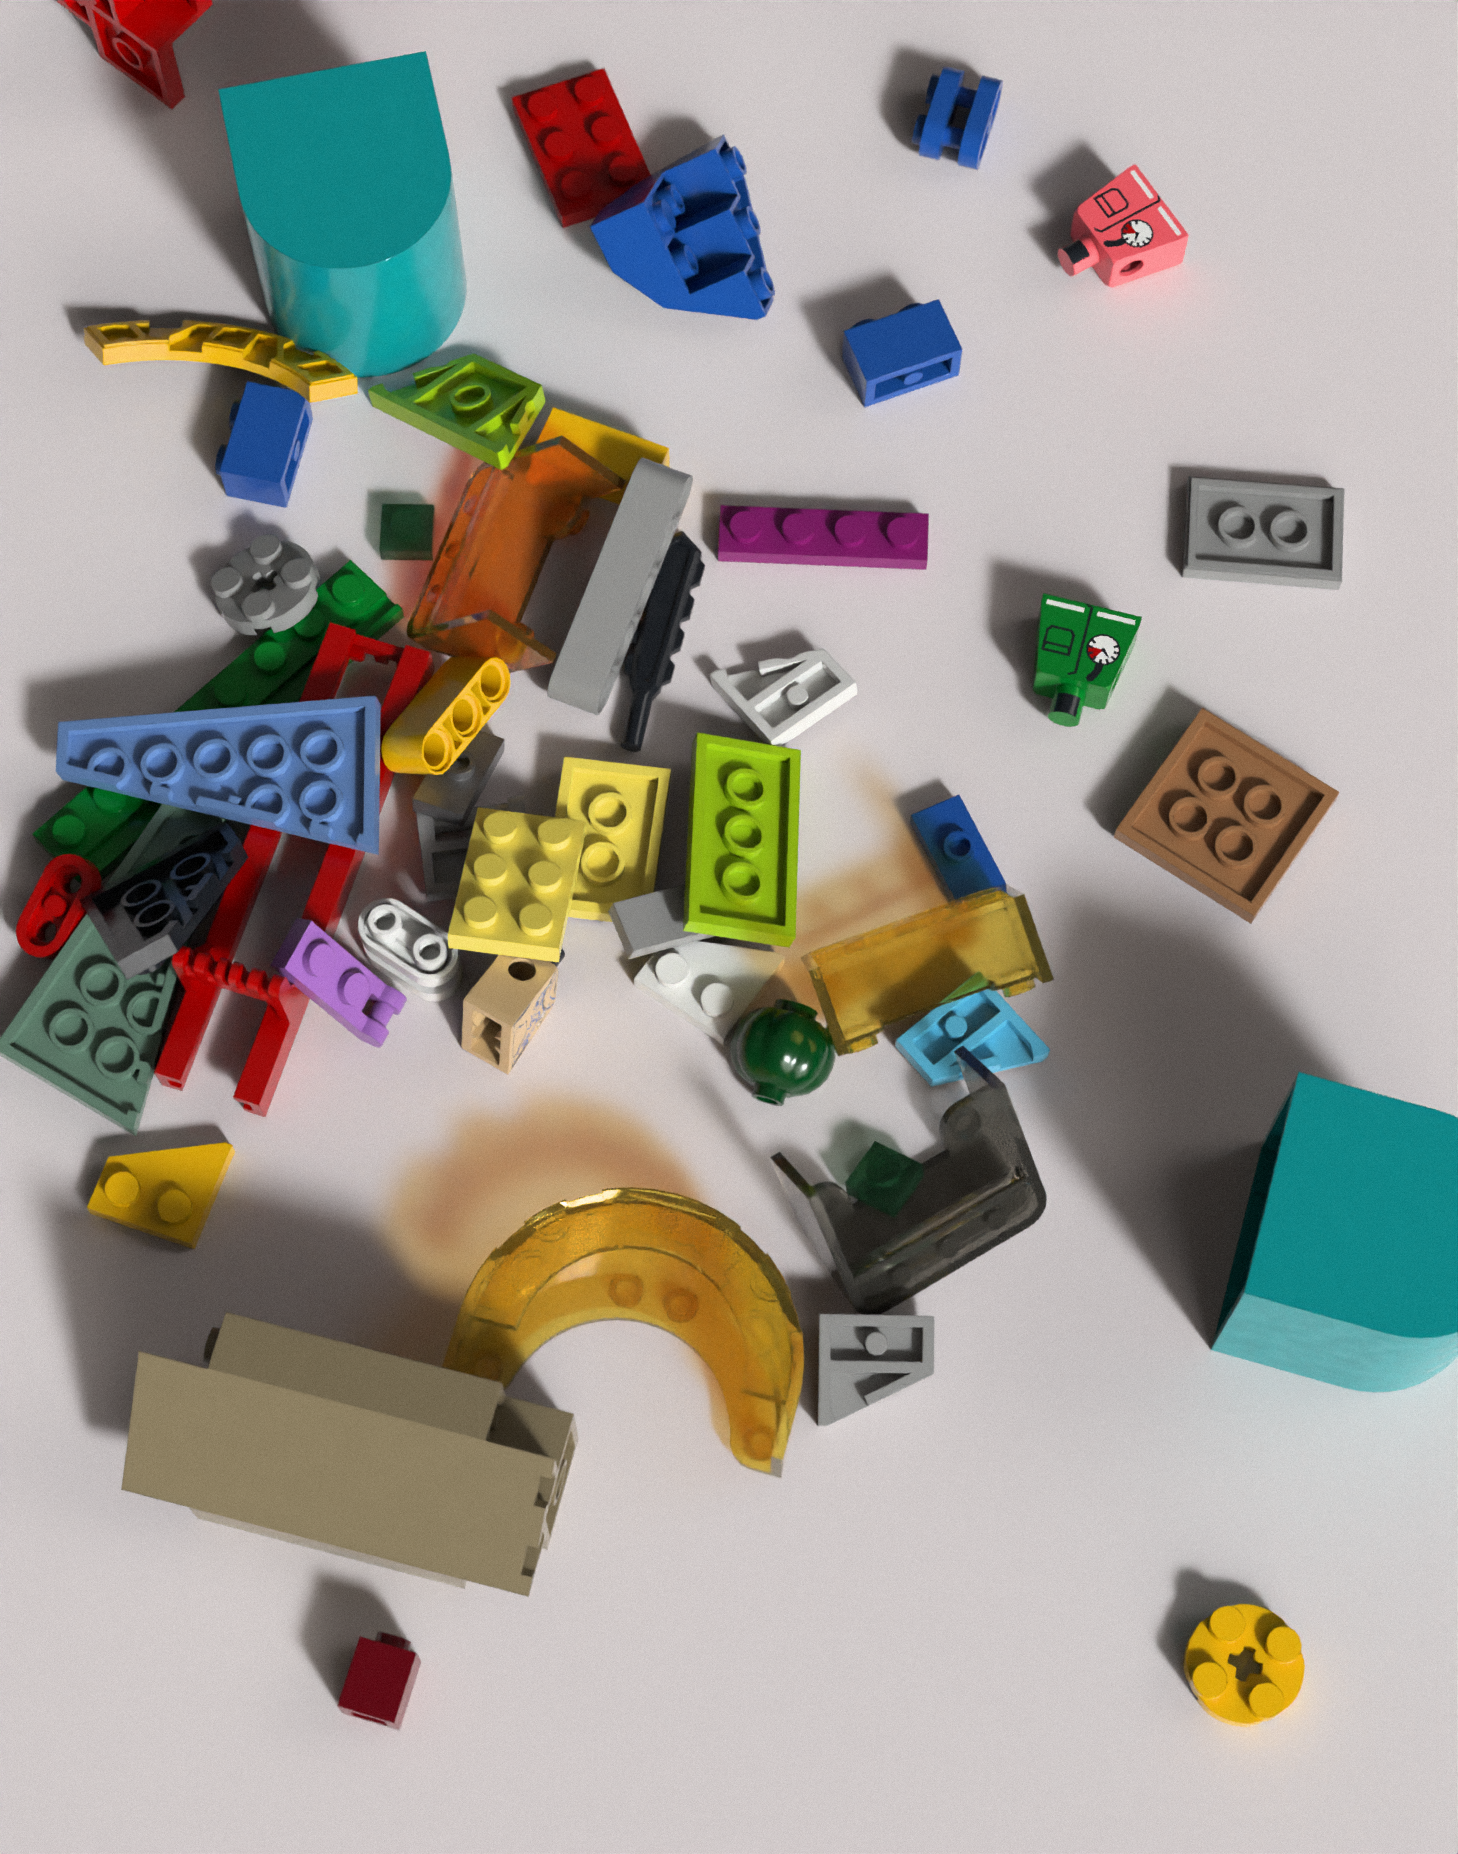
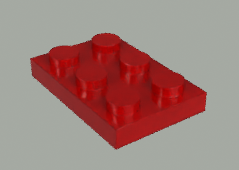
(580, 144)

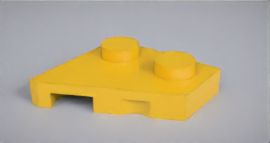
(163, 1190)

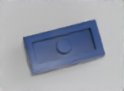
(956, 848)

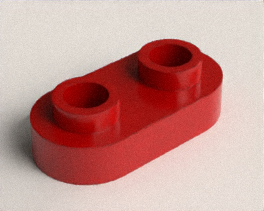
(56, 904)

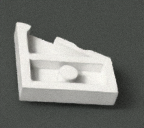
(786, 694)
(709, 983)

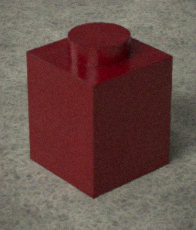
(380, 1680)

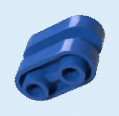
(944, 95)

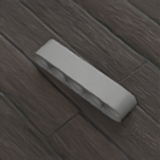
(620, 586)

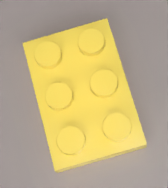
(623, 830)
(517, 885)

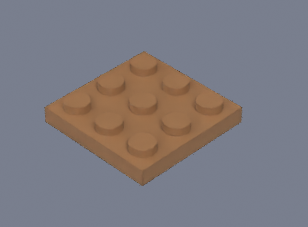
(1226, 815)

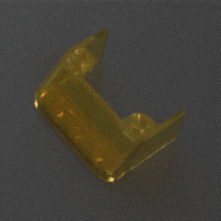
(924, 964)

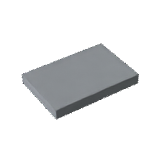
(1263, 532)

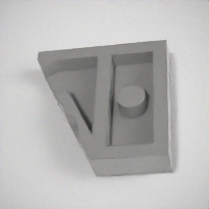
(869, 1359)

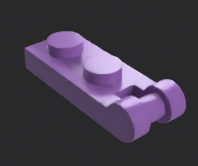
(337, 982)

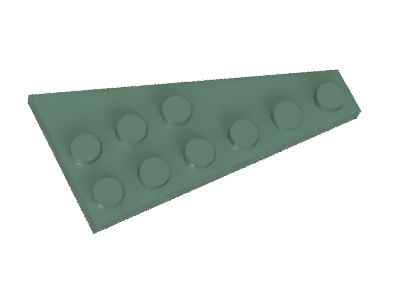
(89, 1024)

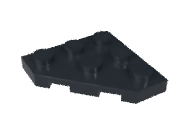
(163, 902)

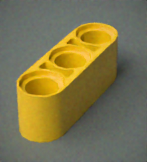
(446, 715)

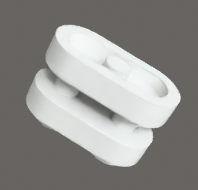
(410, 949)

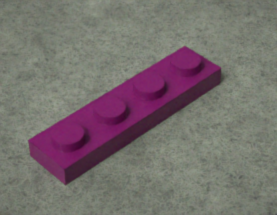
(823, 537)

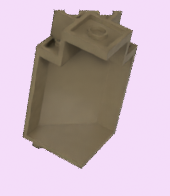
(352, 1453)

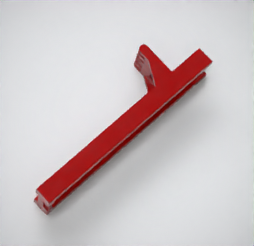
(210, 966)

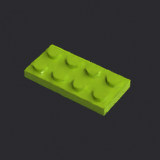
(742, 840)

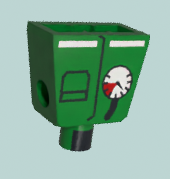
(1080, 655)

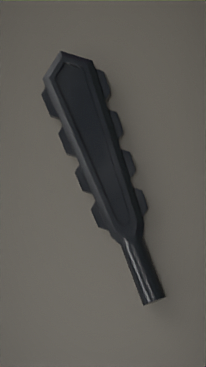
(660, 634)

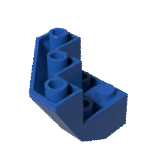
(691, 236)

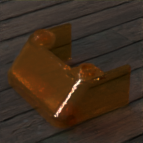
(498, 551)

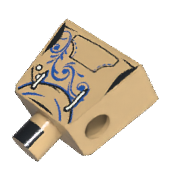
(508, 1008)

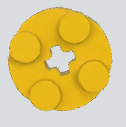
(1273, 1648)

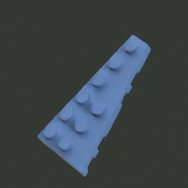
(270, 766)

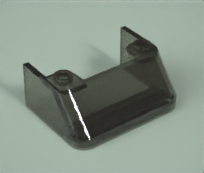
(964, 1206)

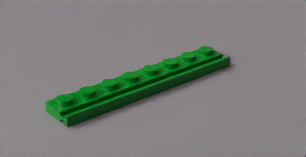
(271, 671)

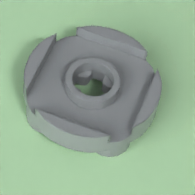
(262, 563)

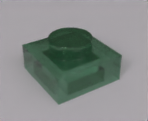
(407, 532)
(884, 1179)

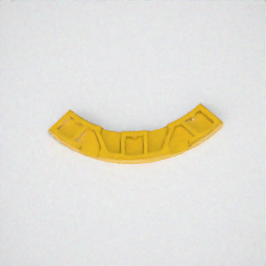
(257, 351)

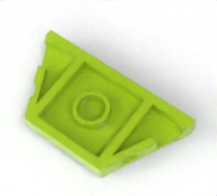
(468, 406)

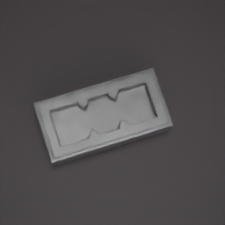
(456, 791)

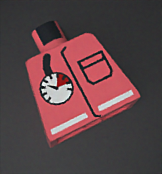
(1124, 232)

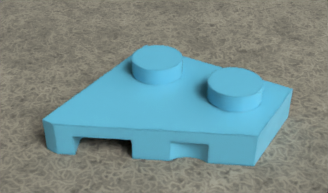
(980, 1024)

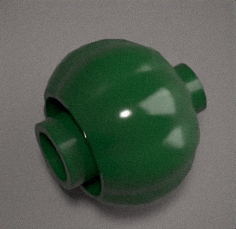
(782, 1051)

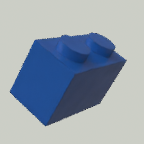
(901, 352)
(264, 444)

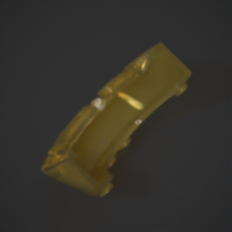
(649, 1263)

